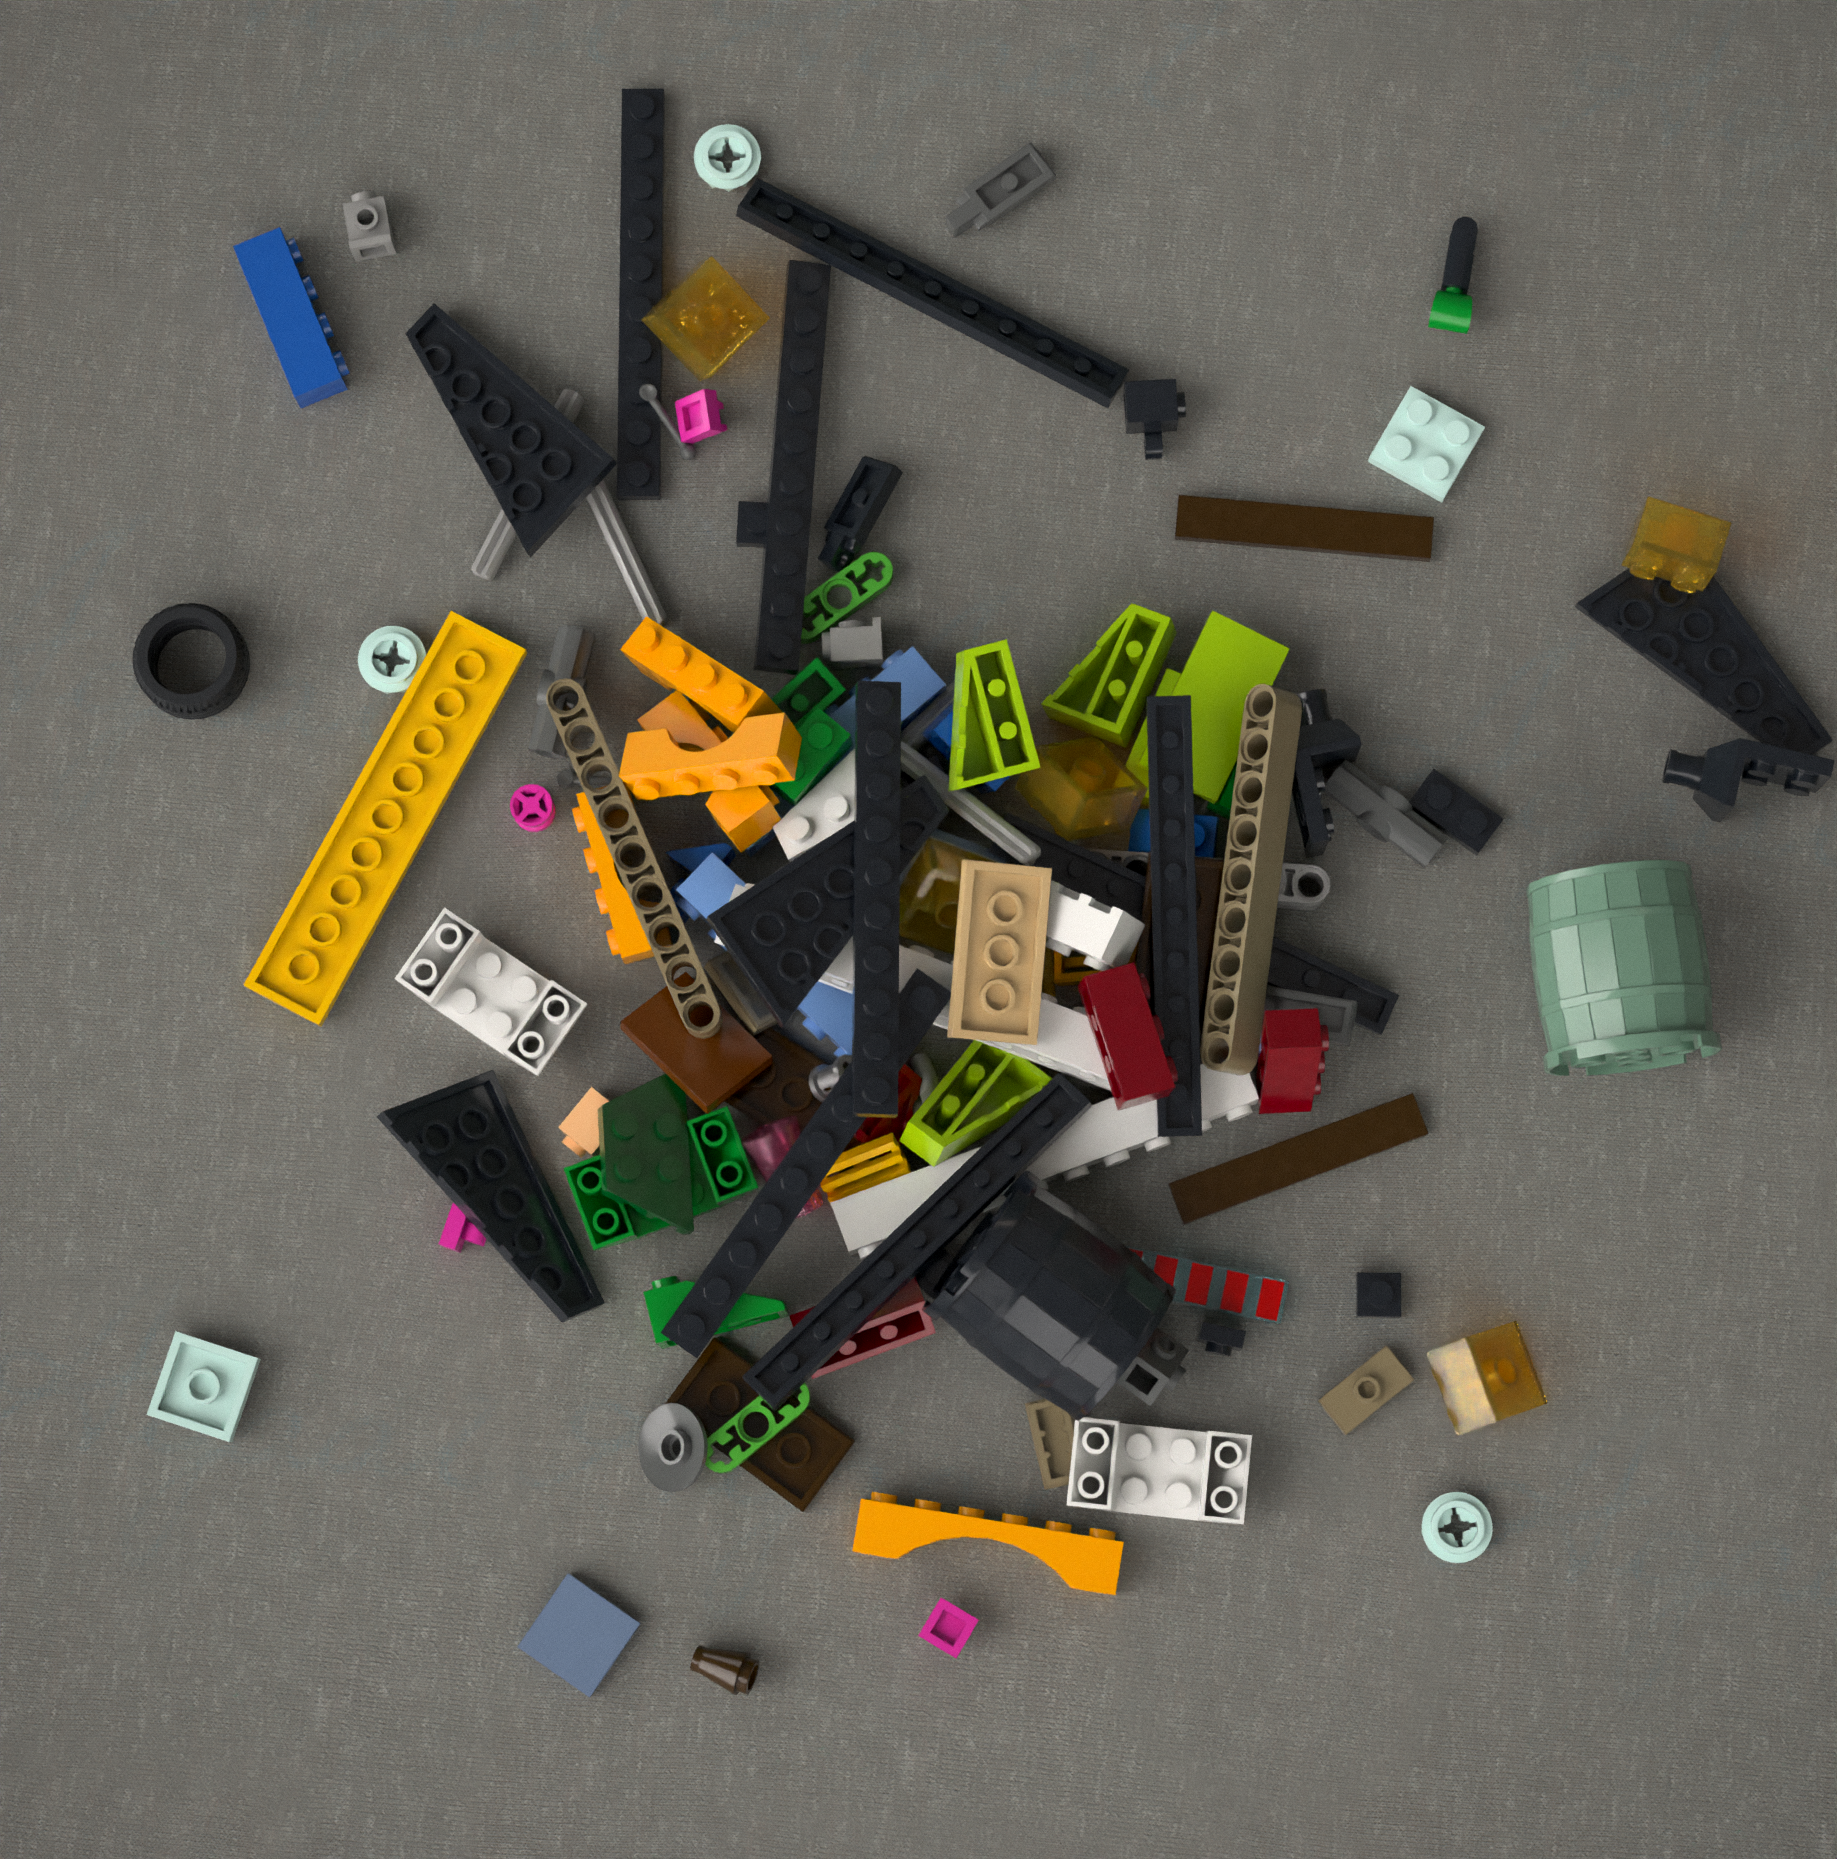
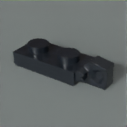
(858, 511)

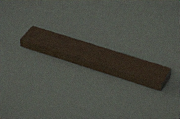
(1304, 528)
(1298, 1159)

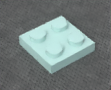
(1426, 444)
(203, 1387)

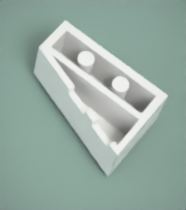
(820, 812)
(1090, 928)

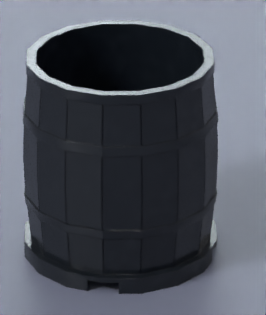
(1051, 1298)

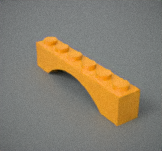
(1080, 1560)

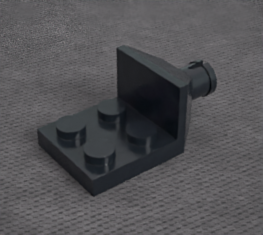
(1320, 745)
(1718, 772)

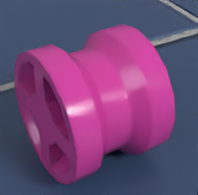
(526, 802)

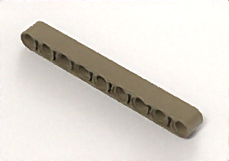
(621, 841)
(1251, 880)

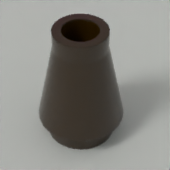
(727, 1668)

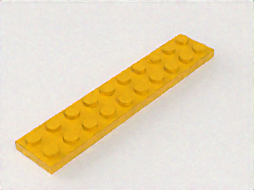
(385, 818)

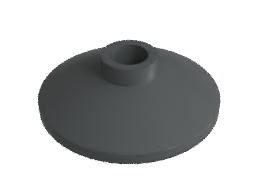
(672, 1447)

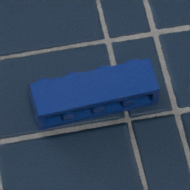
(290, 317)

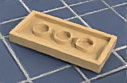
(999, 952)

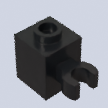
(1153, 409)

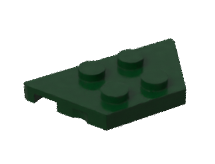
(648, 1152)

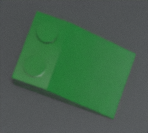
(670, 1292)

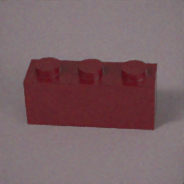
(1127, 1035)
(1290, 1060)
(893, 1326)

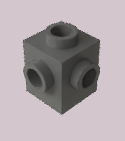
(1155, 1367)

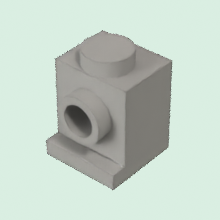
(372, 239)
(854, 645)

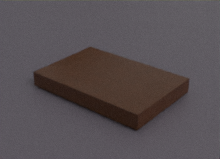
(703, 1068)

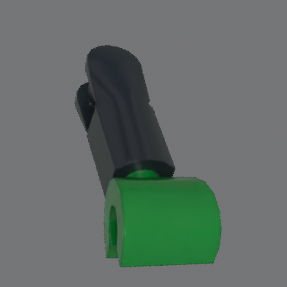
(1451, 304)

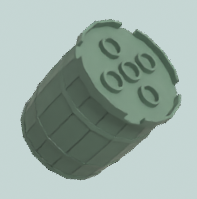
(1620, 967)

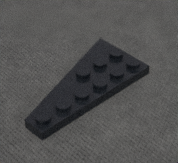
(520, 441)

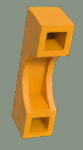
(695, 674)
(758, 753)
(741, 813)
(627, 933)

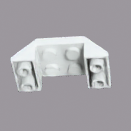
(490, 992)
(1159, 1471)

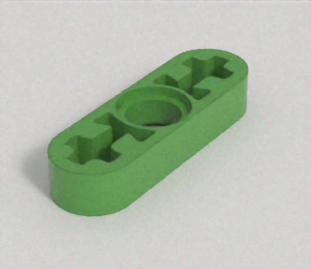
(871, 587)
(736, 1453)

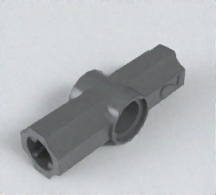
(570, 661)
(1384, 813)

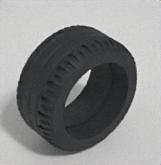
(164, 627)

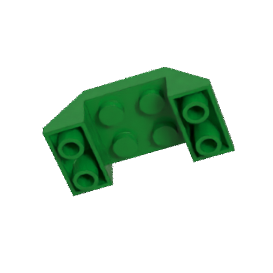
(717, 1178)

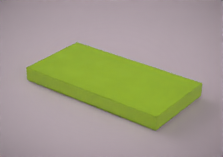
(1218, 677)

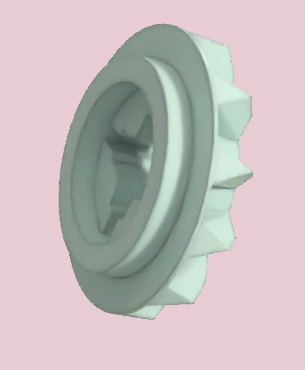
(712, 146)
(381, 644)
(1468, 1510)

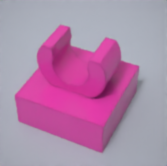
(699, 416)
(459, 1229)
(948, 1627)

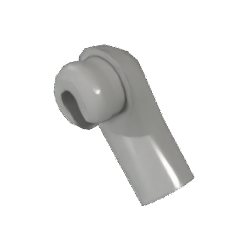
(923, 1066)

